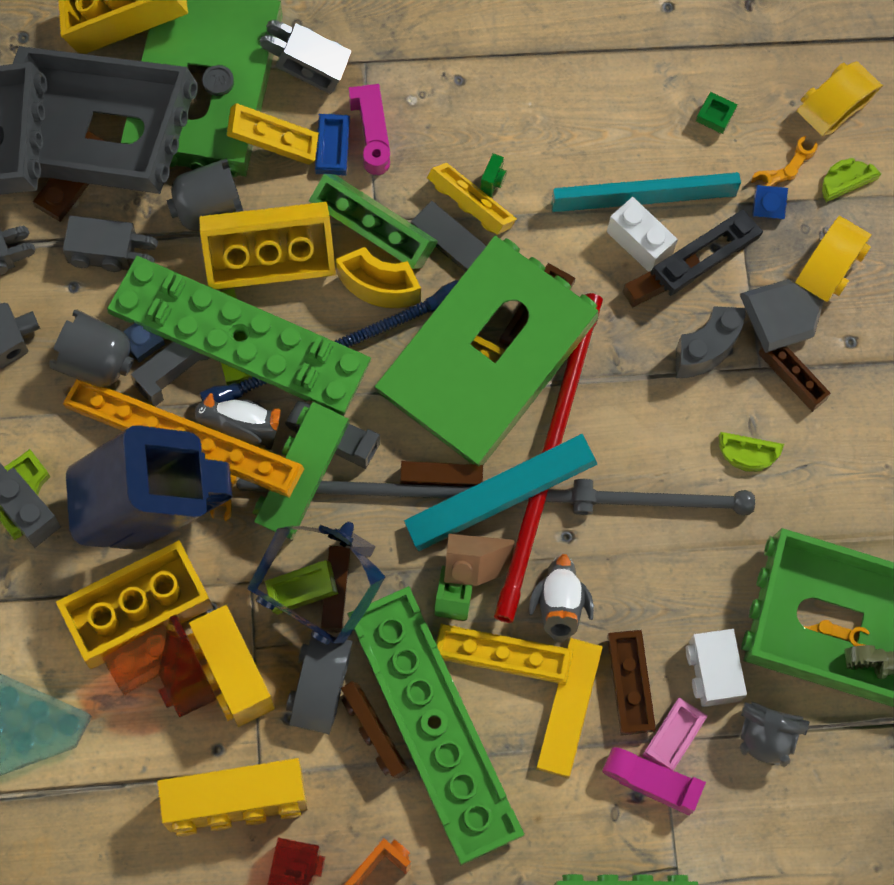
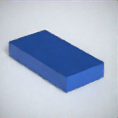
(332, 144)

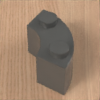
(711, 344)
(319, 685)

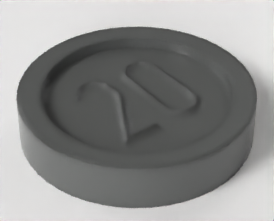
(218, 80)

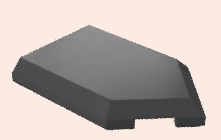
(782, 313)

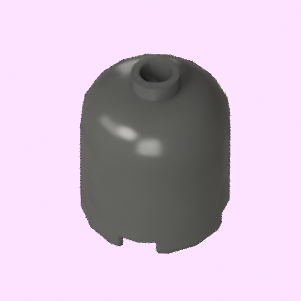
(203, 193)
(92, 351)

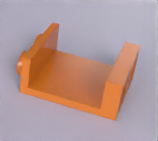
(392, 851)

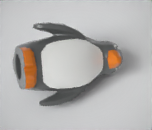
(240, 419)
(561, 599)

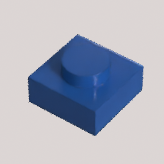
(770, 201)

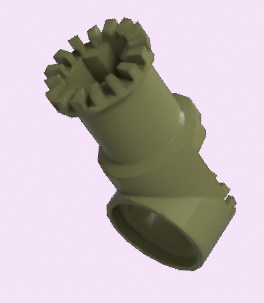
(868, 657)

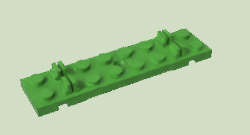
(208, 319)
(447, 758)

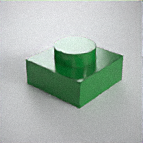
(716, 112)
(493, 175)

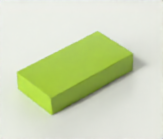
(302, 586)

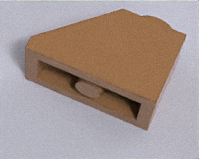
(477, 559)

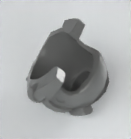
(770, 734)

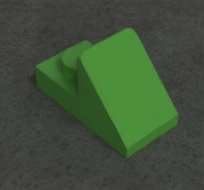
(452, 599)

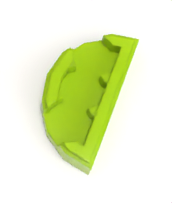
(846, 177)
(749, 453)

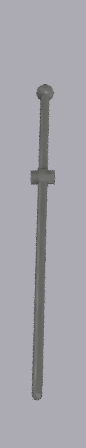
(581, 496)

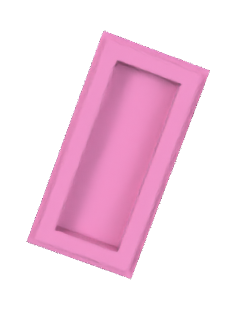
(675, 735)

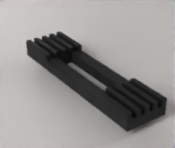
(676, 273)

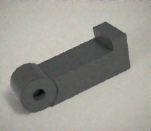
(164, 369)
(356, 444)

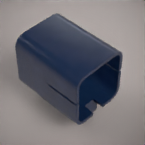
(142, 488)

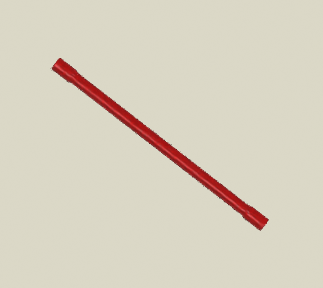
(511, 593)

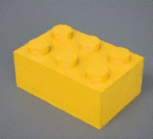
(230, 667)

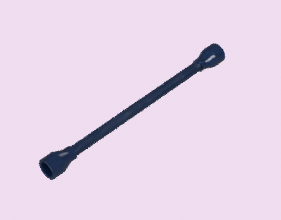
(236, 390)

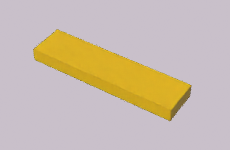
(504, 654)
(569, 710)

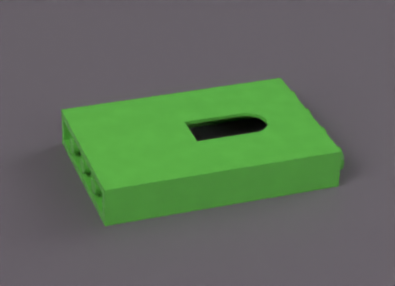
(209, 36)
(460, 390)
(816, 569)

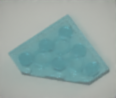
(35, 725)

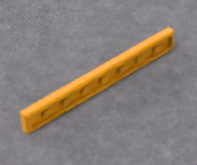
(243, 458)

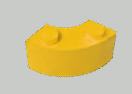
(838, 97)
(834, 258)
(378, 281)

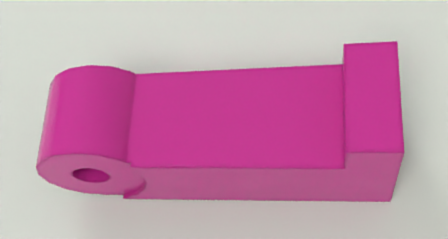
(377, 151)
(654, 780)

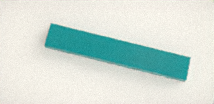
(645, 192)
(500, 492)

